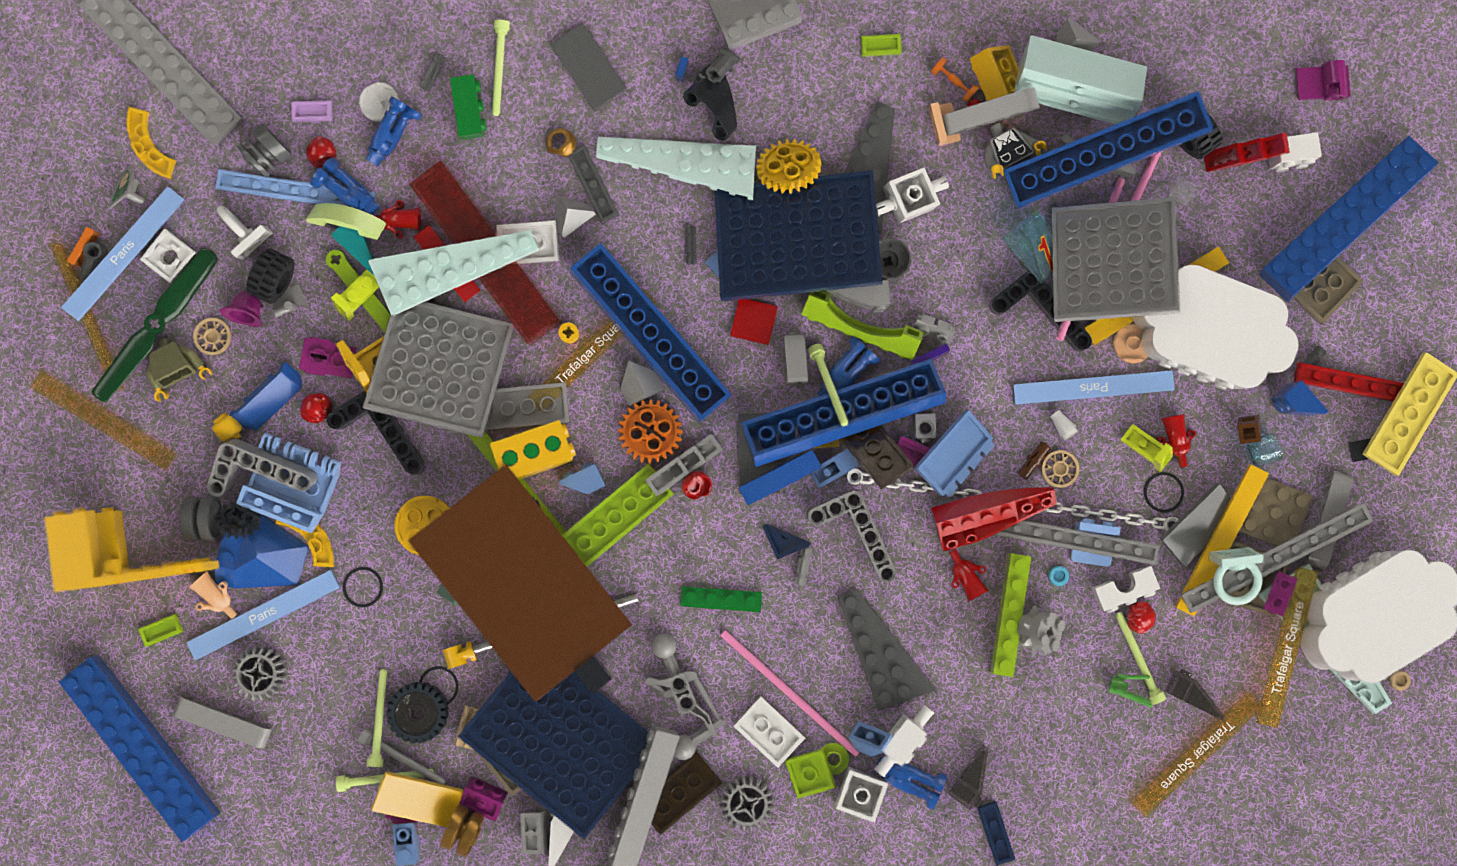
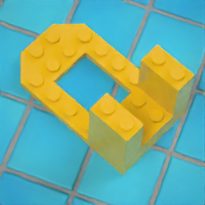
(92, 552)

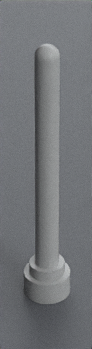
(366, 738)

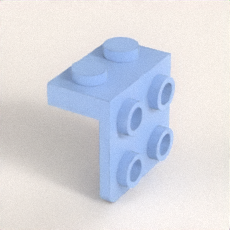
(1089, 525)

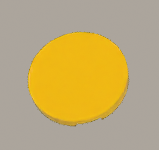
(415, 516)

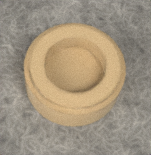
(1399, 680)

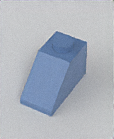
(834, 468)
(869, 739)

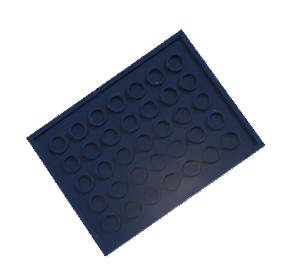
(799, 239)
(563, 750)

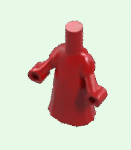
(400, 218)
(1177, 437)
(965, 573)

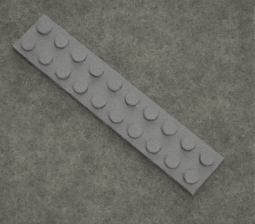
(164, 67)

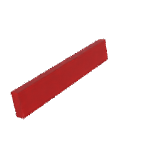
(1347, 382)

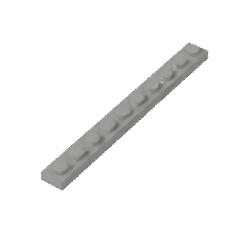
(1281, 555)

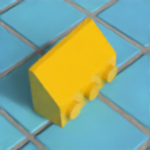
(995, 71)

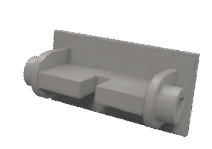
(942, 331)

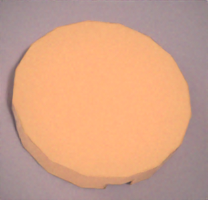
(1127, 341)

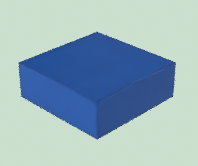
(682, 68)

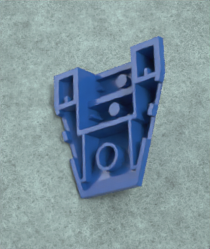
(261, 560)

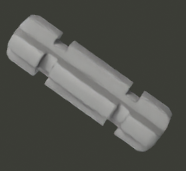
(803, 566)

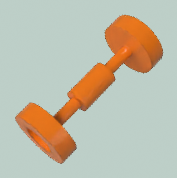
(954, 79)

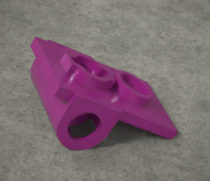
(1318, 81)
(323, 357)

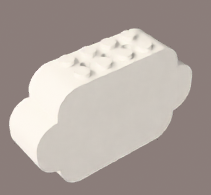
(1222, 331)
(1381, 615)

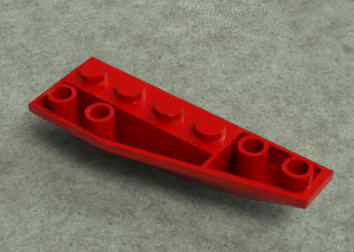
(987, 514)

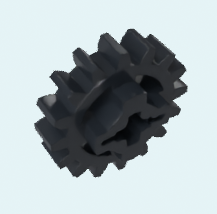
(237, 520)

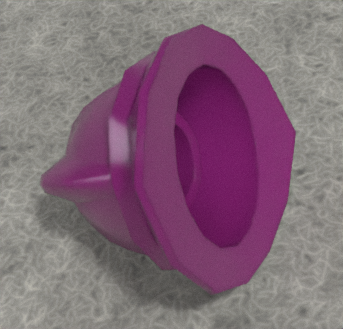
(244, 310)

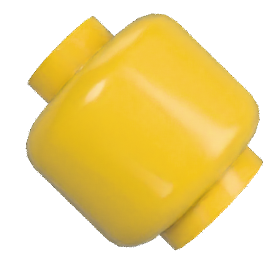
(226, 427)

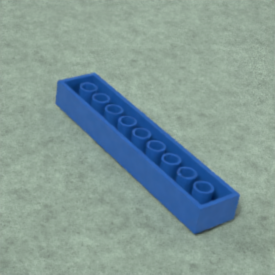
(1109, 149)
(1348, 218)
(650, 333)
(864, 404)
(139, 747)

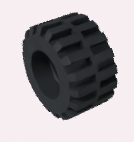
(1203, 145)
(270, 275)

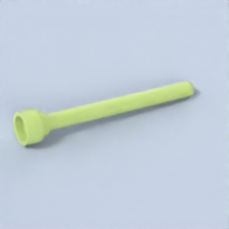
(501, 28)
(817, 354)
(1155, 694)
(375, 758)
(344, 783)

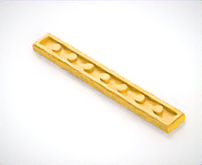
(1104, 328)
(1226, 528)

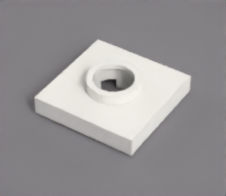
(154, 256)

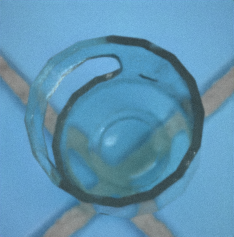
(1265, 451)

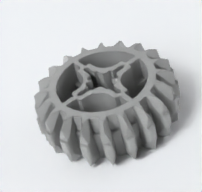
(260, 665)
(739, 808)

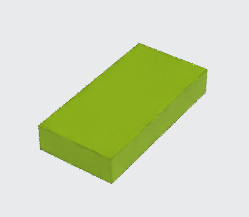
(881, 45)
(160, 630)

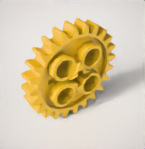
(788, 166)

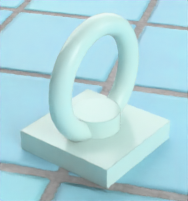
(1237, 560)

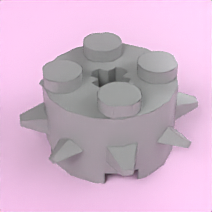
(1041, 630)

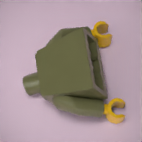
(170, 365)

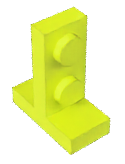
(355, 295)
(1148, 447)

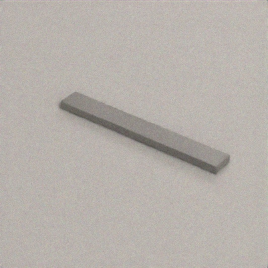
(1083, 541)

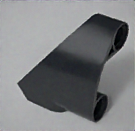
(718, 99)

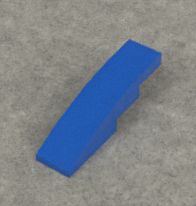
(780, 477)

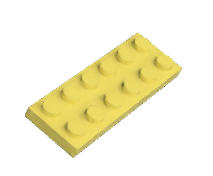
(1410, 414)

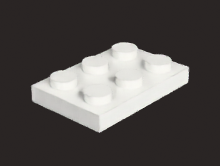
(545, 236)
(769, 731)

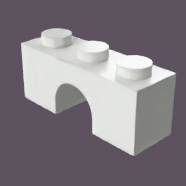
(1142, 584)

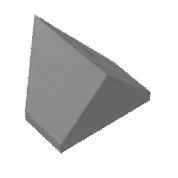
(1076, 36)
(571, 214)
(639, 383)

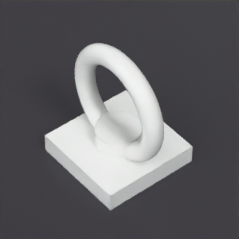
(248, 238)

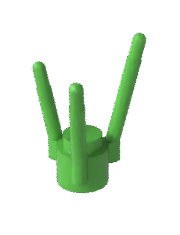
(1119, 687)

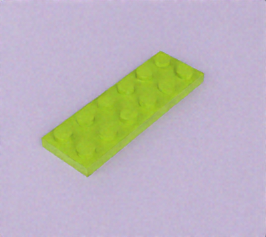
(615, 517)

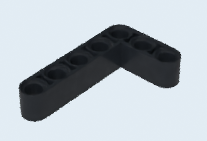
(1045, 306)
(383, 426)

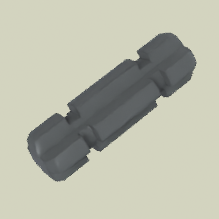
(432, 71)
(690, 240)
(1313, 359)

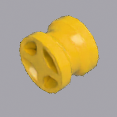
(568, 330)

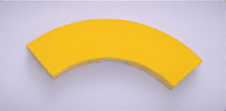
(143, 146)
(318, 544)

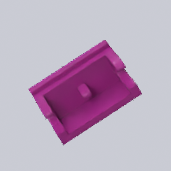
(912, 449)

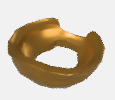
(567, 148)

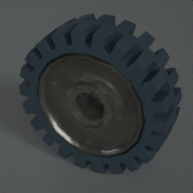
(405, 722)

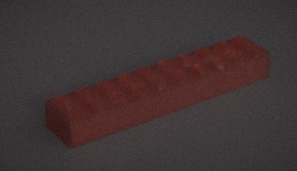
(464, 223)

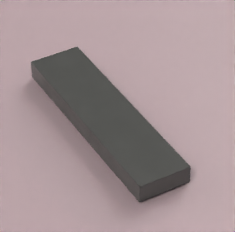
(593, 184)

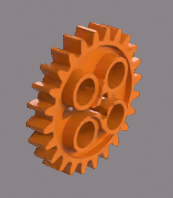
(660, 416)

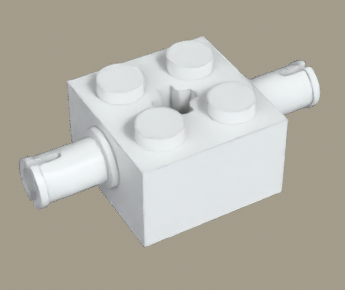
(914, 184)
(906, 737)

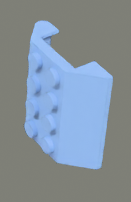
(285, 503)

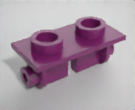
(1280, 594)

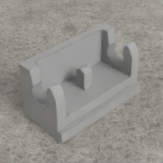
(534, 831)

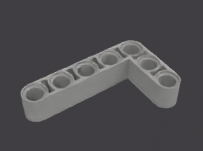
(257, 465)
(861, 529)

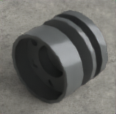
(264, 151)
(898, 256)

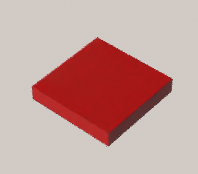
(754, 321)

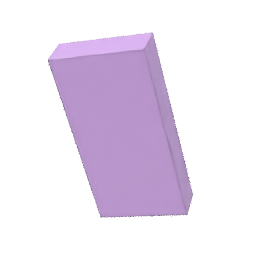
(311, 111)

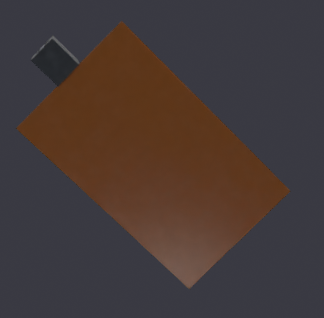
(522, 585)

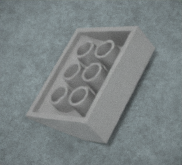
(752, 20)

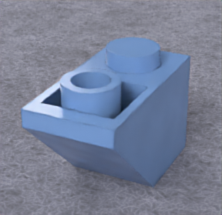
(584, 481)
(406, 844)

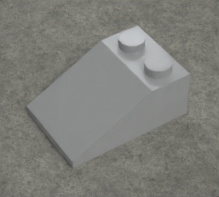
(868, 297)

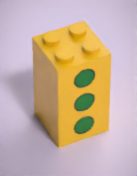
(534, 450)

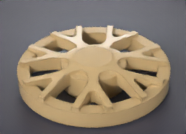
(212, 336)
(1060, 468)

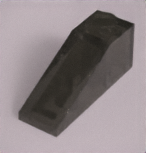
(1190, 691)
(970, 783)

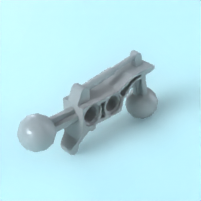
(664, 647)

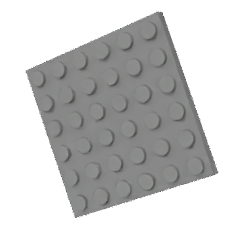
(1115, 260)
(440, 367)

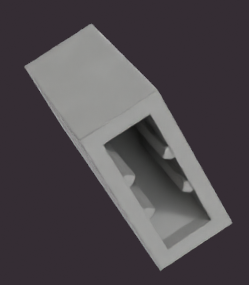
(795, 359)

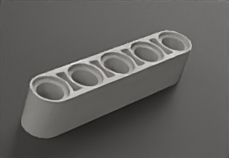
(990, 111)
(1333, 504)
(221, 722)

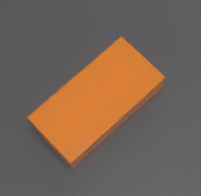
(77, 256)

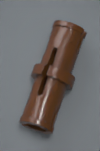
(1034, 460)

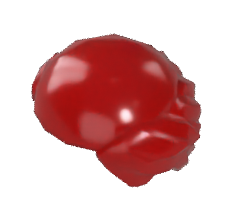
(319, 151)
(315, 407)
(696, 485)
(1141, 617)

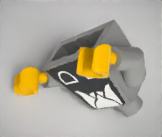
(1009, 148)

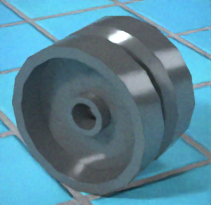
(198, 518)

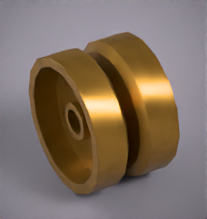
(464, 831)

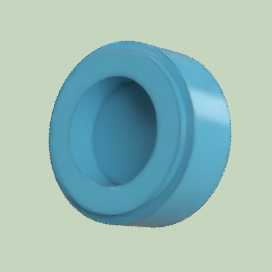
(1058, 576)

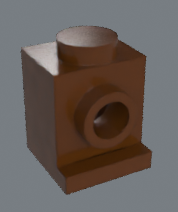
(1249, 429)

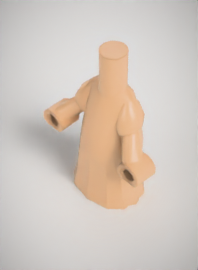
(214, 594)

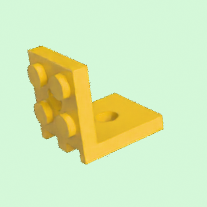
(362, 362)

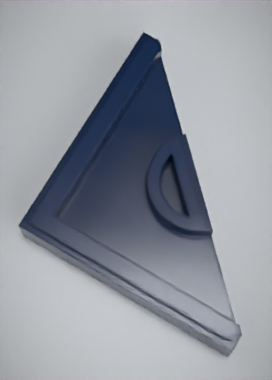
(784, 542)

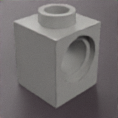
(929, 419)

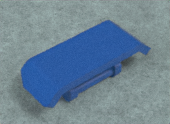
(268, 397)

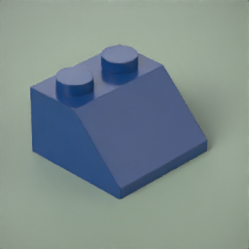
(1298, 400)

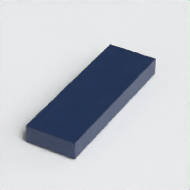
(996, 833)

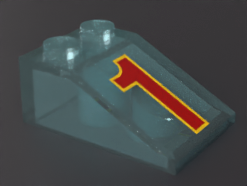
(1033, 245)

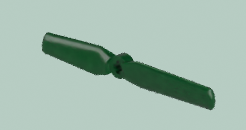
(168, 308)

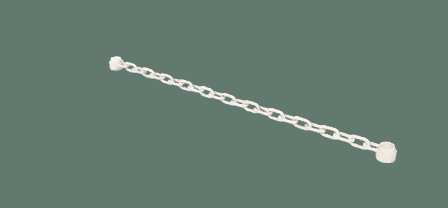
(1165, 525)

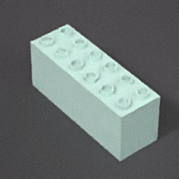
(1081, 80)

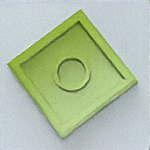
(810, 773)

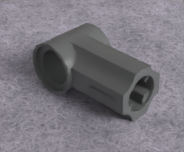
(722, 65)
(90, 261)

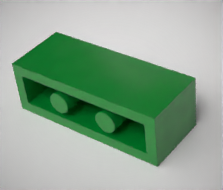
(468, 107)

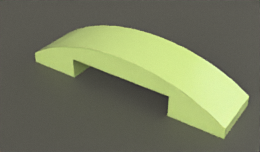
(347, 217)

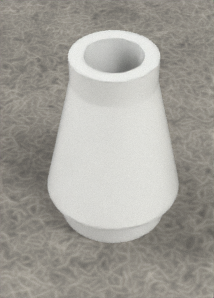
(1064, 426)

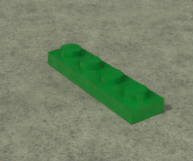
(721, 599)

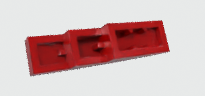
(1247, 152)
(429, 239)

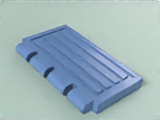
(954, 453)

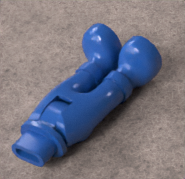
(386, 140)
(353, 195)
(838, 373)
(901, 778)

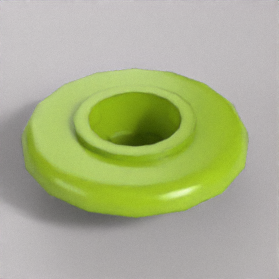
(843, 757)

